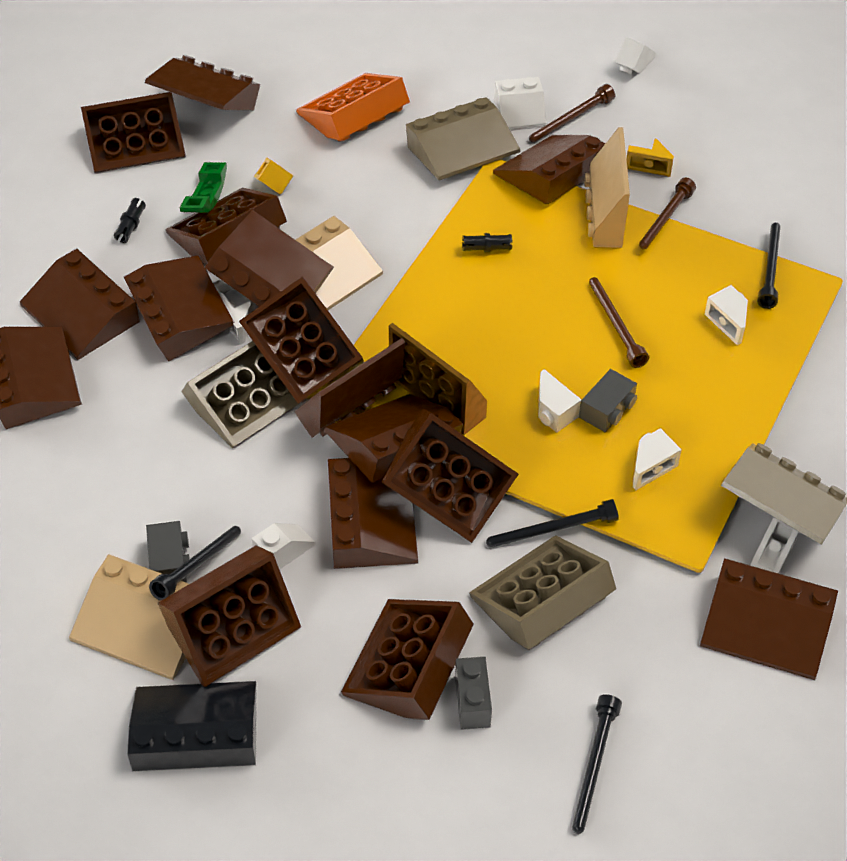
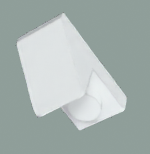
(237, 314)
(775, 546)

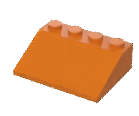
(355, 105)

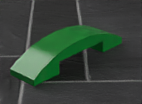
(208, 190)

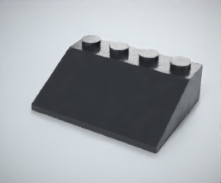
(193, 726)

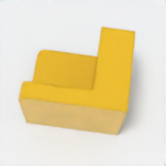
(273, 175)

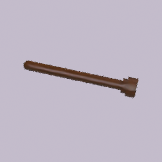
(603, 95)
(683, 189)
(636, 354)

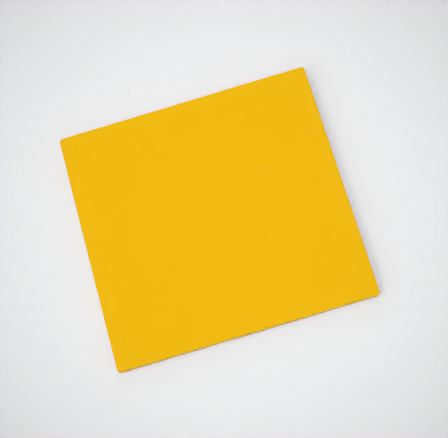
(533, 310)

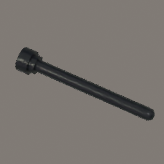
(768, 294)
(604, 512)
(165, 584)
(608, 709)

